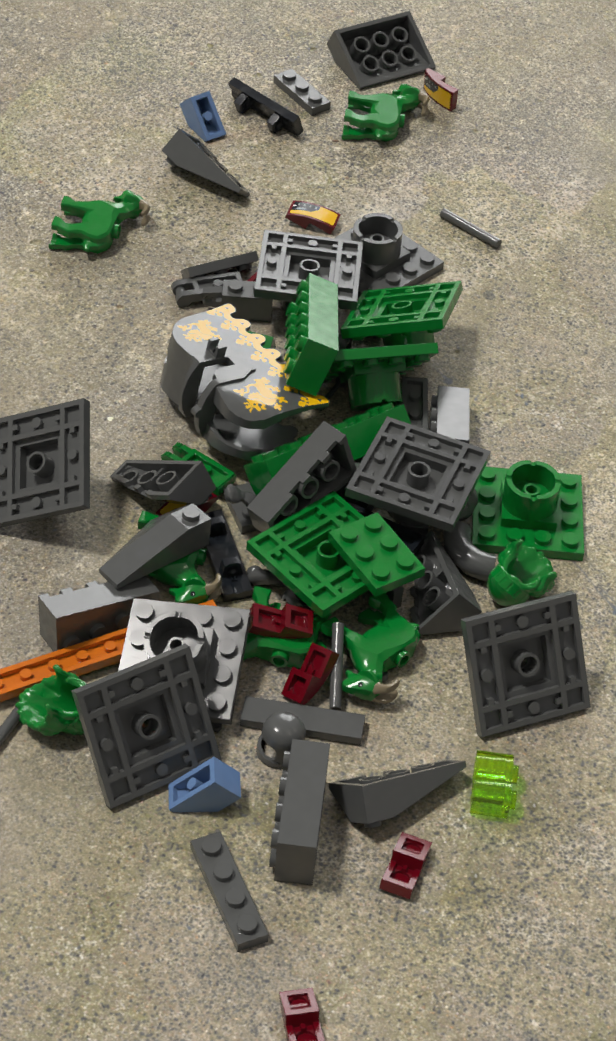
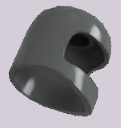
(278, 733)

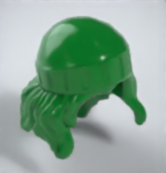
(520, 575)
(51, 705)

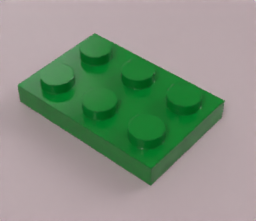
(376, 554)

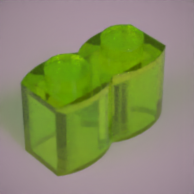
(493, 783)

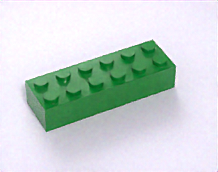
(311, 334)
(359, 432)

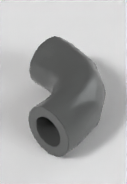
(467, 556)

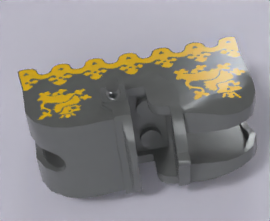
(244, 395)

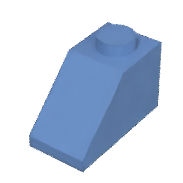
(203, 116)
(205, 788)

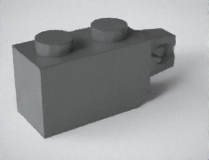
(242, 297)

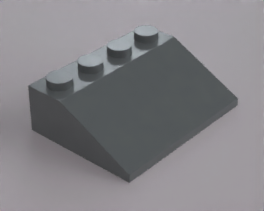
(380, 50)

